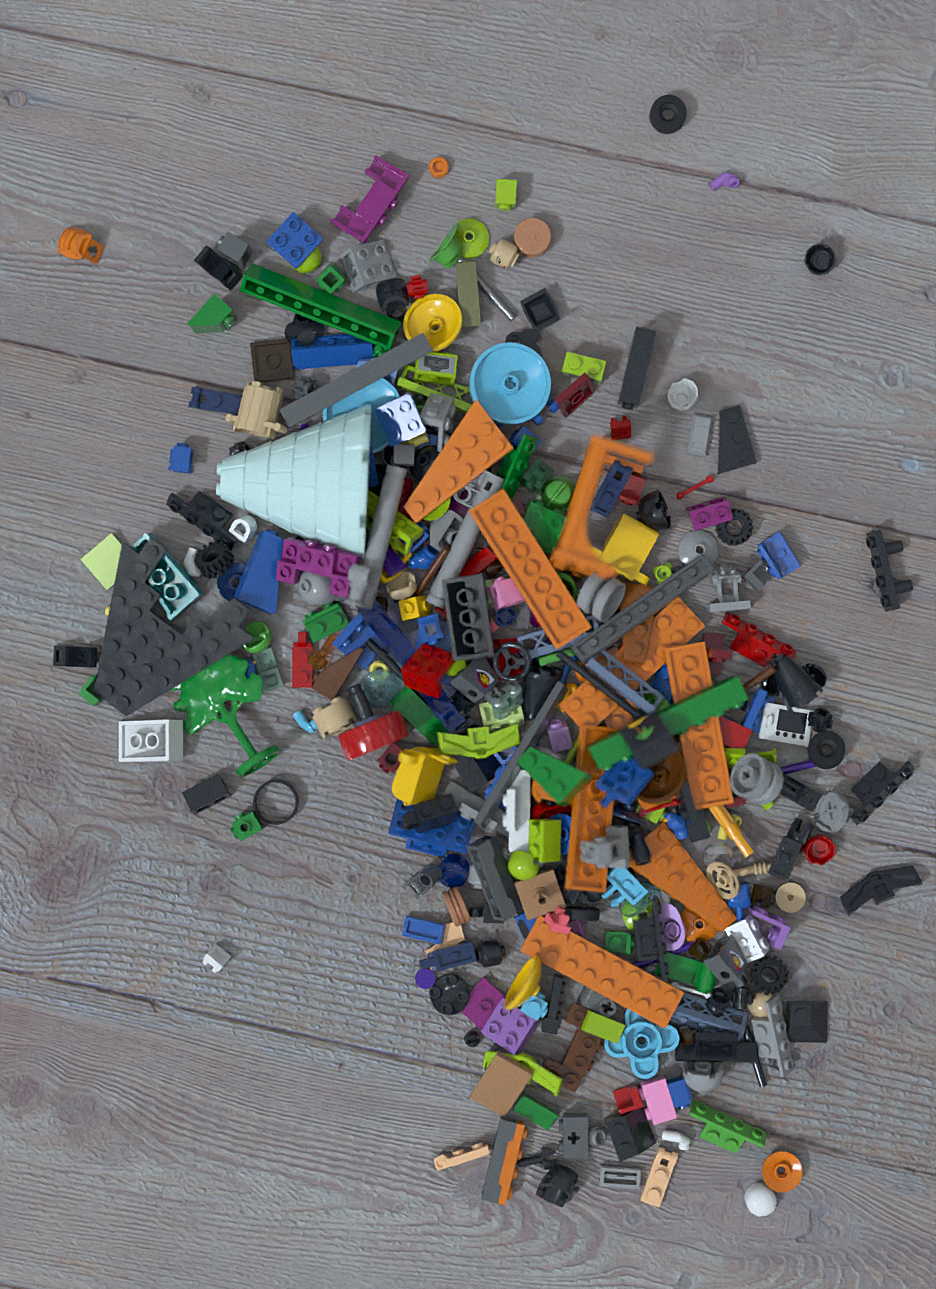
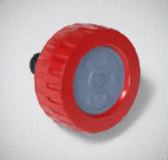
(371, 731)

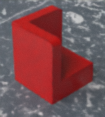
(627, 1098)

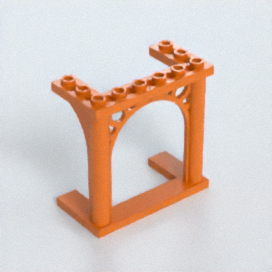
(573, 549)

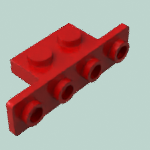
(753, 642)

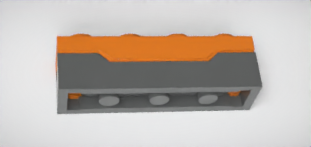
(503, 1160)

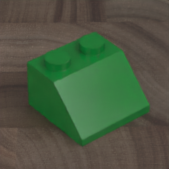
(213, 317)

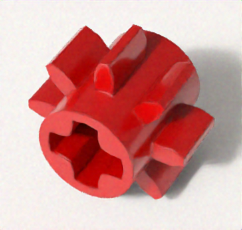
(417, 287)

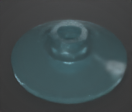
(377, 681)
(629, 910)

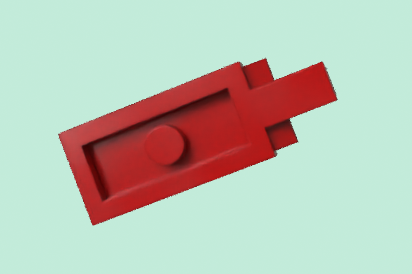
(301, 671)

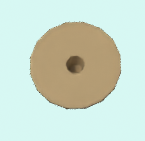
(790, 897)

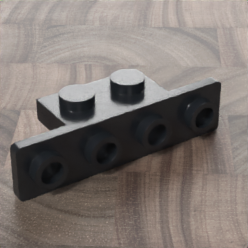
(205, 515)
(876, 787)
(693, 818)
(649, 941)
(717, 1048)

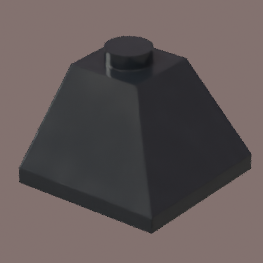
(807, 1021)

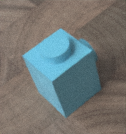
(535, 1006)

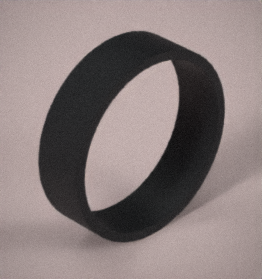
(255, 803)

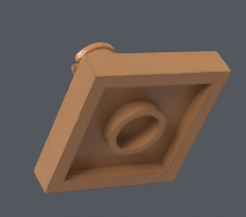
(540, 894)

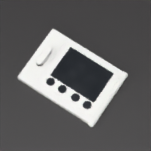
(785, 725)

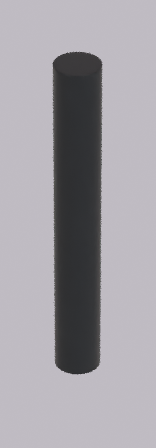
(757, 1066)

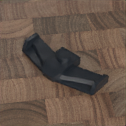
(879, 887)

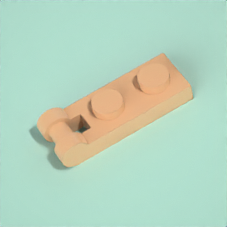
(658, 1177)

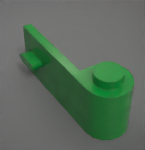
(418, 714)
(689, 971)

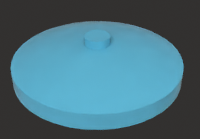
(510, 383)
(375, 394)

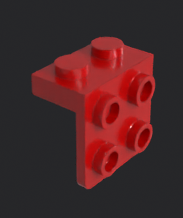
(426, 669)

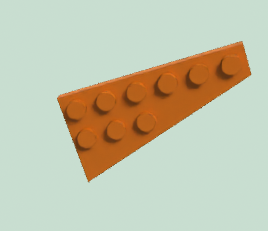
(467, 454)
(681, 878)

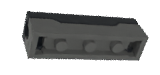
(495, 877)

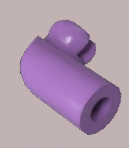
(724, 179)

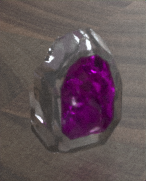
(526, 620)

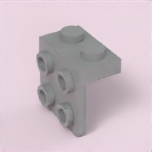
(440, 413)

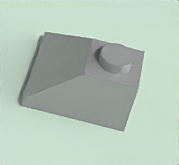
(444, 530)

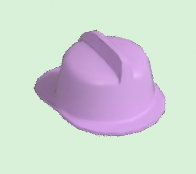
(673, 925)

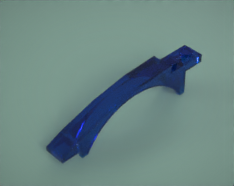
(402, 650)

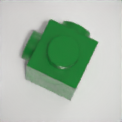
(331, 278)
(246, 825)

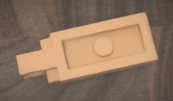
(459, 1156)

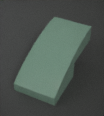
(268, 669)

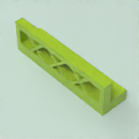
(421, 390)
(402, 526)

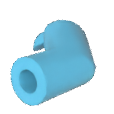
(304, 723)

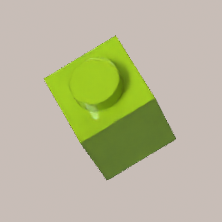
(505, 194)

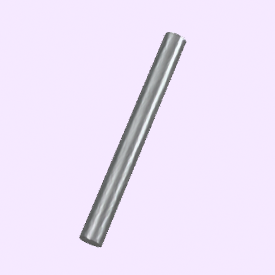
(492, 295)

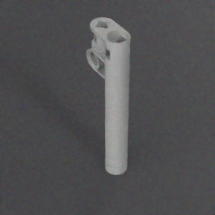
(466, 534)
(366, 577)

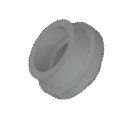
(596, 1136)

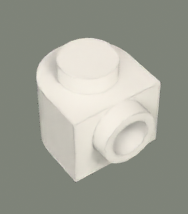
(244, 528)

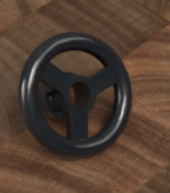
(519, 661)

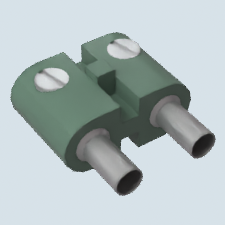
(510, 699)

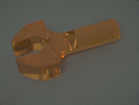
(317, 658)

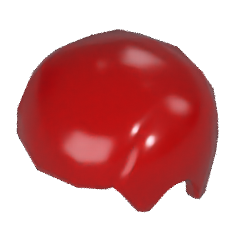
(820, 849)

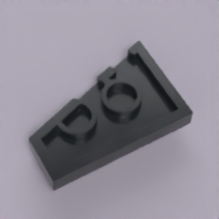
(734, 442)

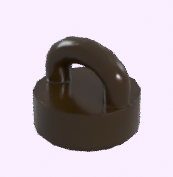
(699, 948)
(686, 1035)

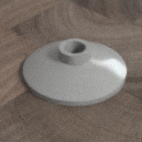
(690, 541)

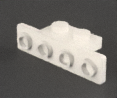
(518, 812)

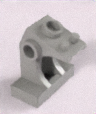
(727, 574)
(603, 850)

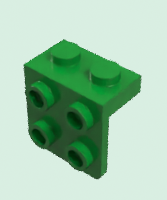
(544, 525)

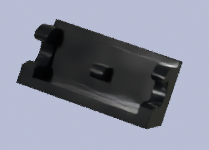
(206, 794)

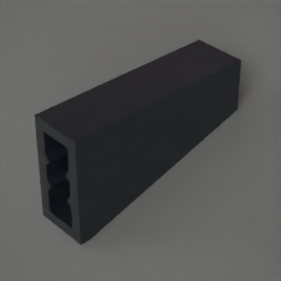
(636, 368)

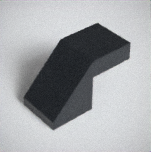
(218, 268)
(75, 656)

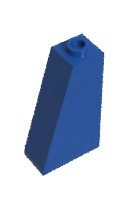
(258, 582)

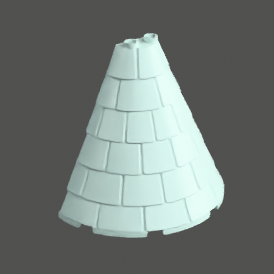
(307, 481)

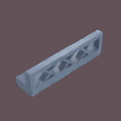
(548, 647)
(622, 688)
(705, 1020)

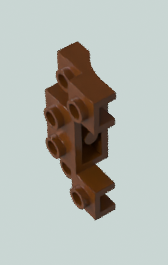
(579, 1052)

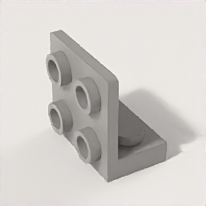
(367, 264)

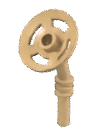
(729, 875)

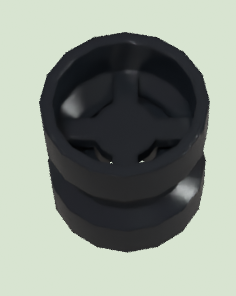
(718, 1001)

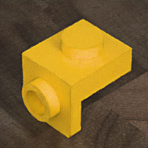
(414, 607)

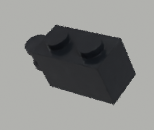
(431, 814)

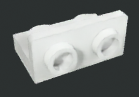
(749, 938)

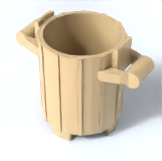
(259, 411)

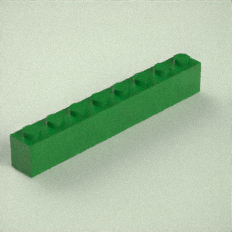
(320, 306)
(676, 718)

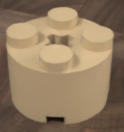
(335, 717)

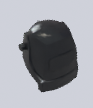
(558, 1185)

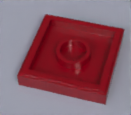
(574, 395)

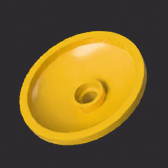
(432, 312)
(524, 984)

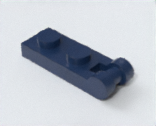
(215, 401)
(610, 489)

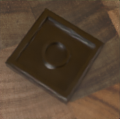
(272, 360)

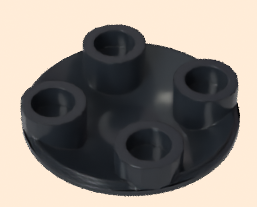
(449, 994)

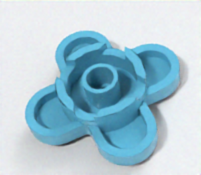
(643, 1055)

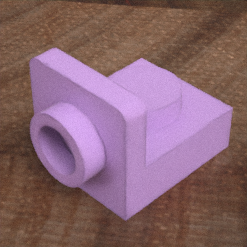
(559, 735)

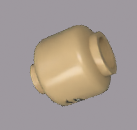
(504, 253)

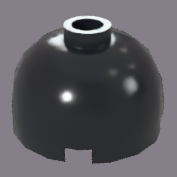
(653, 511)

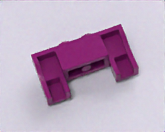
(376, 203)
(316, 559)

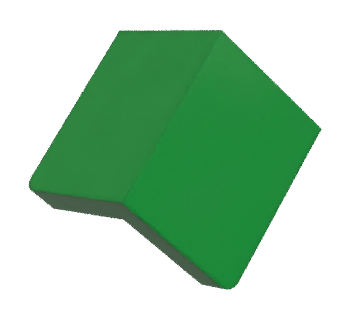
(87, 691)

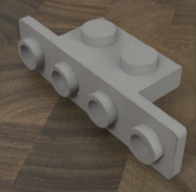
(471, 804)
(772, 1036)

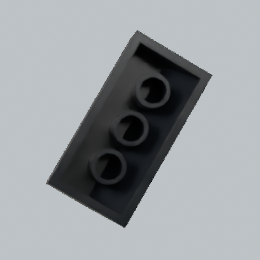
(468, 617)

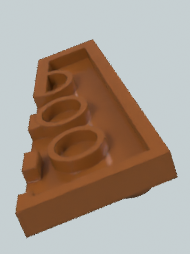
(637, 640)

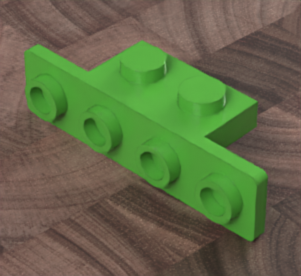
(724, 1129)

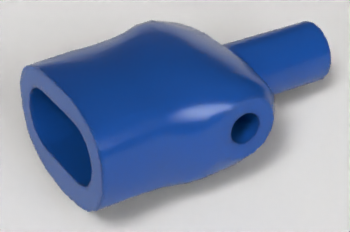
(741, 901)

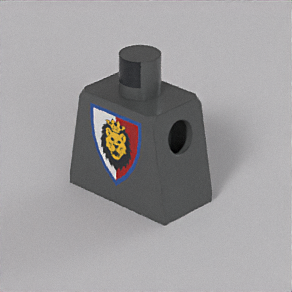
(476, 680)
(727, 961)

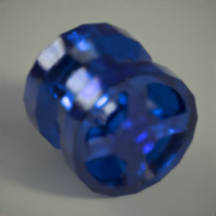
(507, 616)

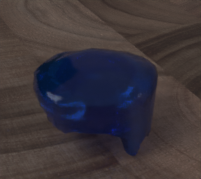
(454, 870)

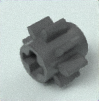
(304, 387)

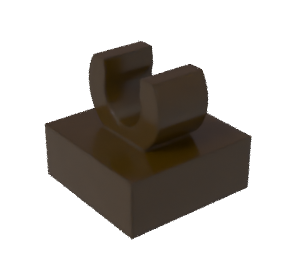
(762, 896)

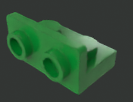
(325, 622)

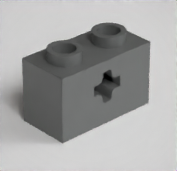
(234, 250)
(574, 1123)

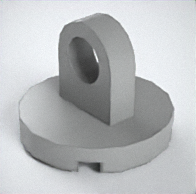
(833, 812)

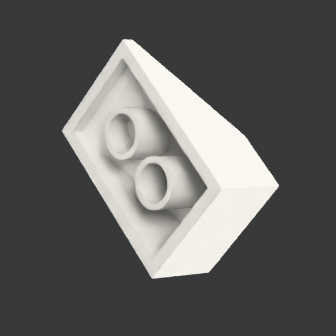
(151, 741)

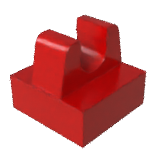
(620, 429)

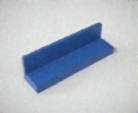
(330, 351)

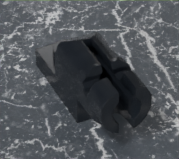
(799, 793)
(790, 850)

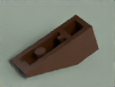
(334, 676)

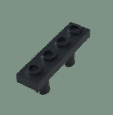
(884, 578)

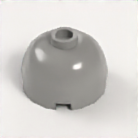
(315, 589)
(702, 1075)

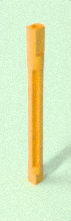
(726, 821)

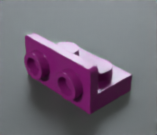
(709, 513)

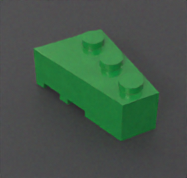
(553, 775)

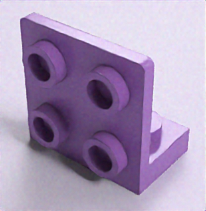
(777, 933)
(510, 1028)

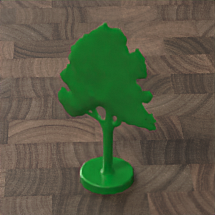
(205, 697)

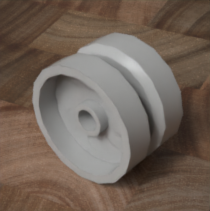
(601, 597)
(756, 779)

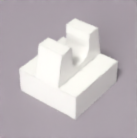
(216, 957)

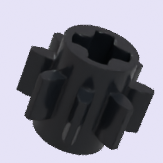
(462, 702)
(820, 720)
(462, 729)
(741, 997)

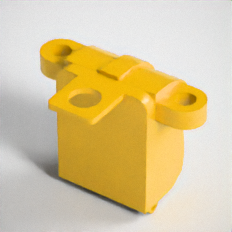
(628, 548)
(419, 774)

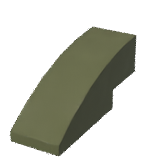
(468, 293)

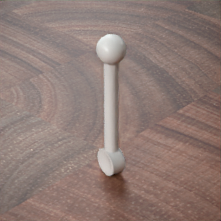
(690, 989)

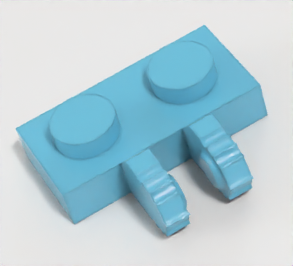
(627, 886)

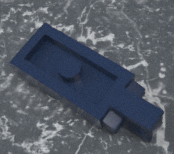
(449, 957)

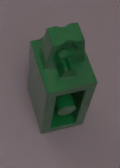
(537, 476)

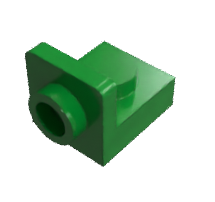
(618, 941)

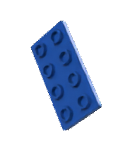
(434, 841)

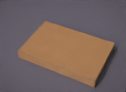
(501, 1084)

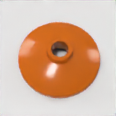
(692, 932)
(782, 1181)

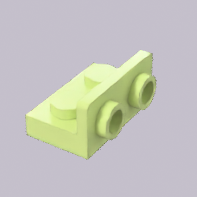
(494, 724)

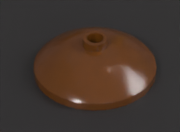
(674, 772)

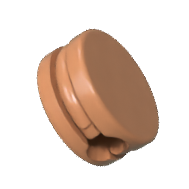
(532, 237)
(456, 906)

